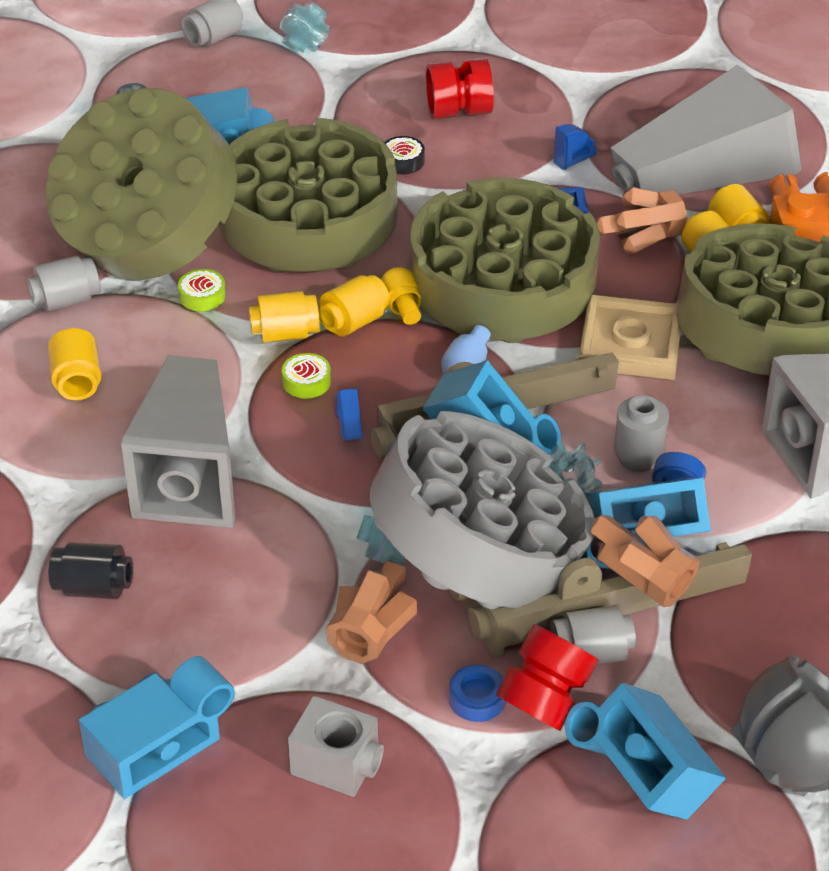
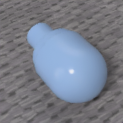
(467, 348)

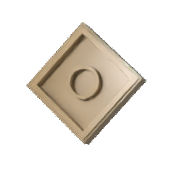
(637, 332)

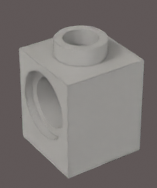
(335, 746)

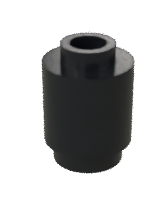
(90, 570)

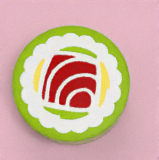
(201, 290)
(306, 375)

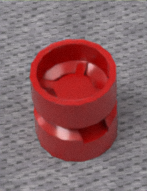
(459, 88)
(547, 676)

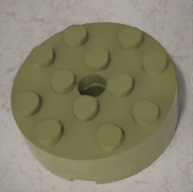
(141, 183)
(311, 195)
(504, 258)
(756, 295)

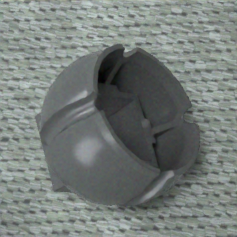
(788, 726)

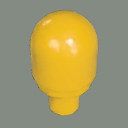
(403, 294)

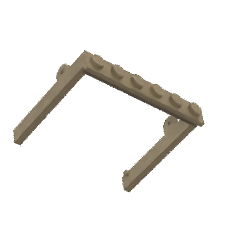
(580, 581)

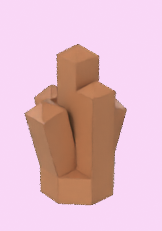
(655, 218)
(648, 558)
(370, 614)

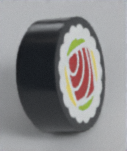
(408, 153)

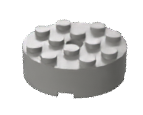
(479, 509)

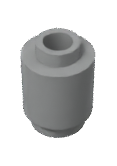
(212, 22)
(63, 283)
(641, 432)
(598, 631)

